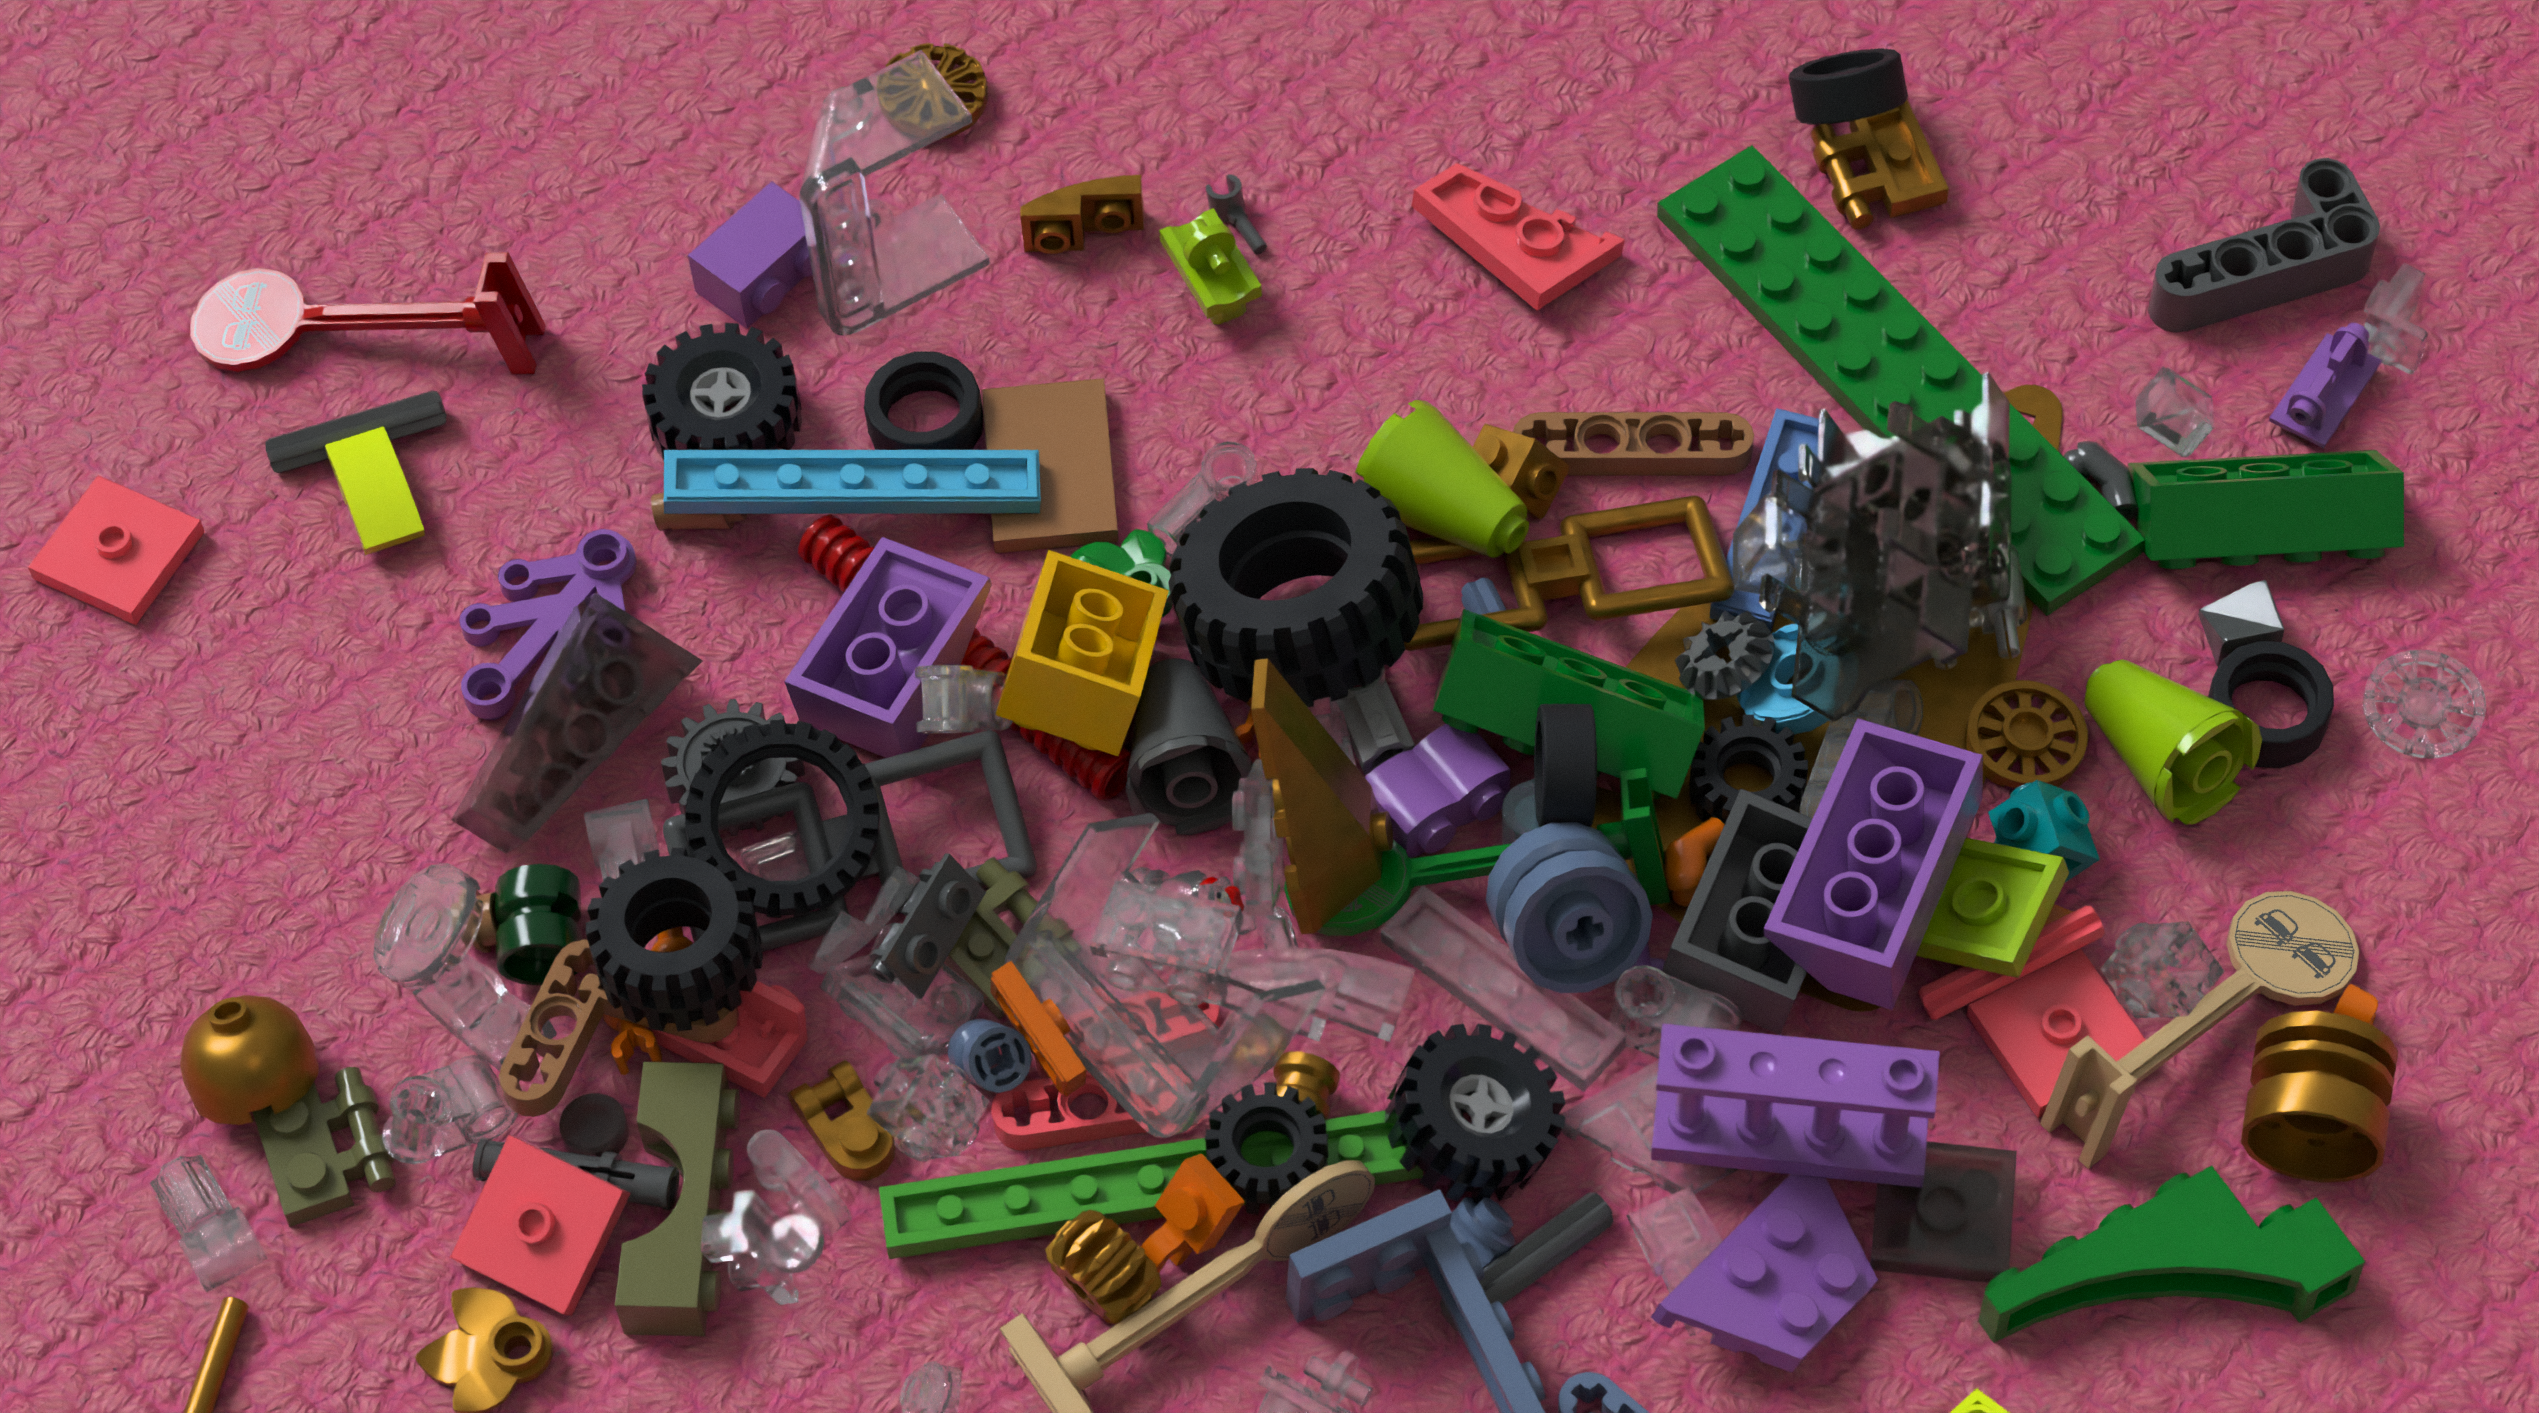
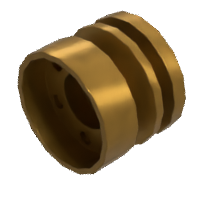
(2319, 1096)

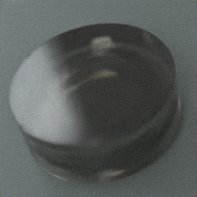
(594, 1125)

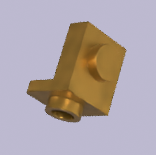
(1524, 466)

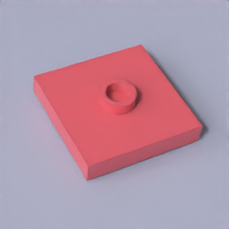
(116, 549)
(2046, 1014)
(540, 1225)

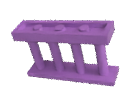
(1794, 1105)

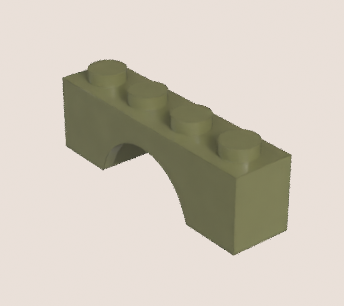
(663, 1275)

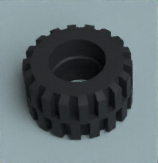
(664, 896)

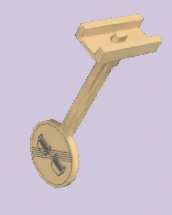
(2280, 947)
(1301, 1217)

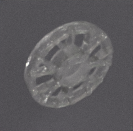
(2424, 704)

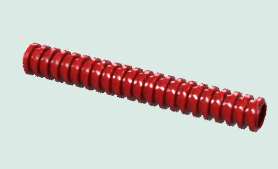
(840, 554)

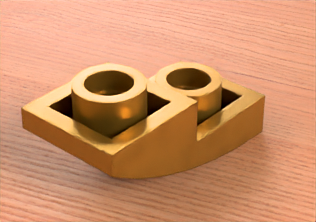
(1061, 217)

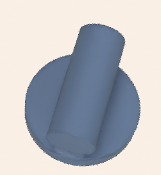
(1484, 1226)

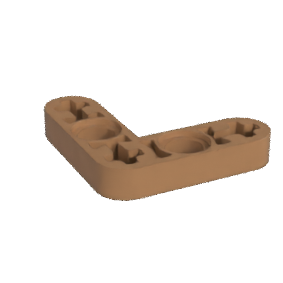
(565, 1054)

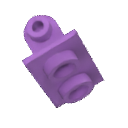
(2327, 385)

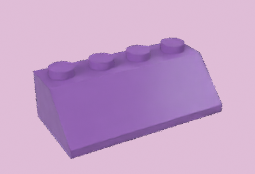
(1876, 860)

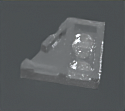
(1623, 1124)

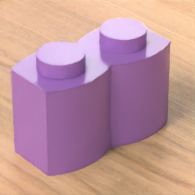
(1439, 786)

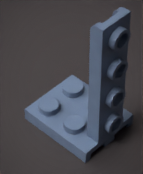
(1384, 1258)

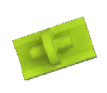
(1212, 266)

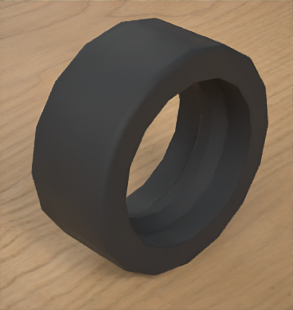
(1848, 86)
(917, 373)
(2290, 668)
(1565, 764)

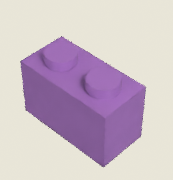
(753, 257)

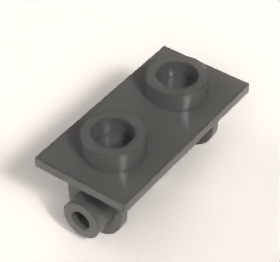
(932, 926)

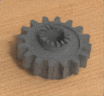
(702, 737)

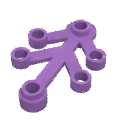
(544, 613)

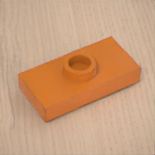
(1041, 1026)

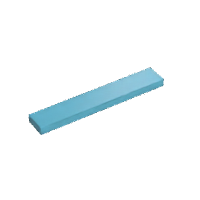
(851, 481)

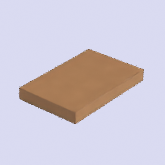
(1075, 462)

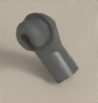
(2109, 473)

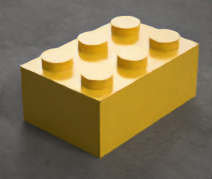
(1082, 653)

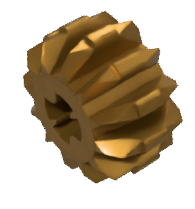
(1103, 1266)

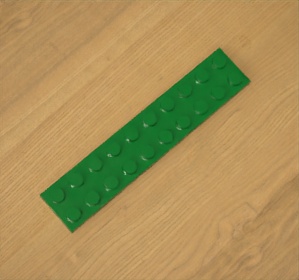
(1877, 350)

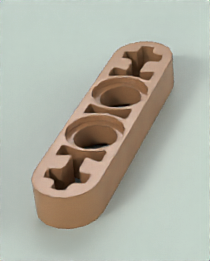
(1633, 431)

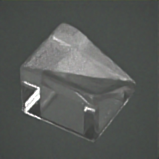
(2175, 412)

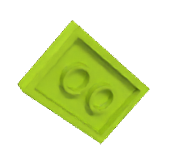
(1993, 907)

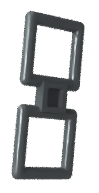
(823, 838)

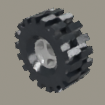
(707, 373)
(1508, 1106)

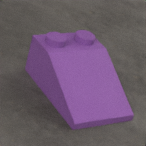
(862, 662)

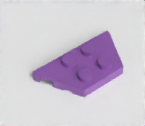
(1777, 1277)

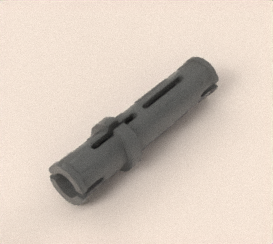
(645, 1182)

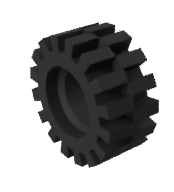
(1746, 745)
(1260, 1114)

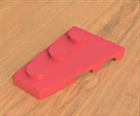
(1516, 242)

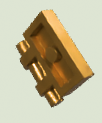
(1898, 163)

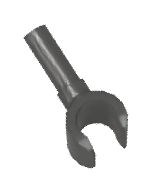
(1232, 209)

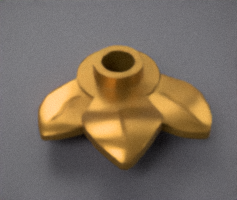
(478, 1351)

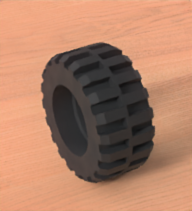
(1284, 533)

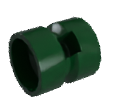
(537, 918)

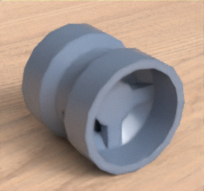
(976, 1050)

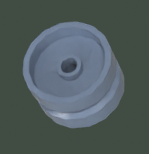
(1568, 907)

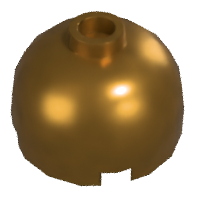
(247, 1058)

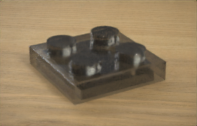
(1952, 1224)

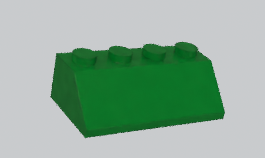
(2269, 507)
(1504, 674)

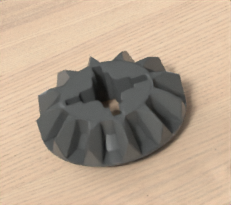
(1712, 677)

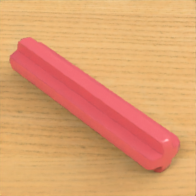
(1971, 984)

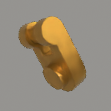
(853, 1141)

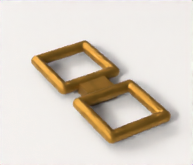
(1568, 568)

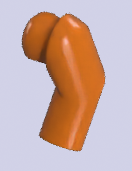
(1687, 859)

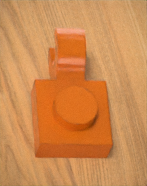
(1197, 1212)

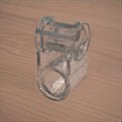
(959, 699)
(1670, 1003)
(451, 1105)

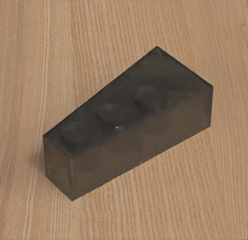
(575, 713)

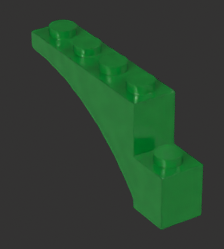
(2183, 1244)

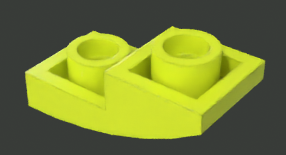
(375, 490)

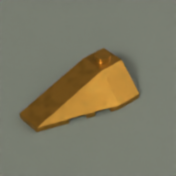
(1319, 804)

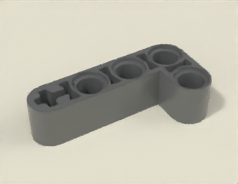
(2315, 251)

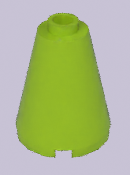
(1443, 483)
(2172, 739)

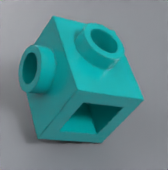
(2047, 822)

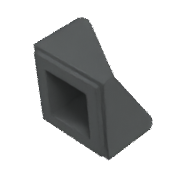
(2241, 619)

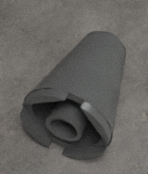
(1183, 751)

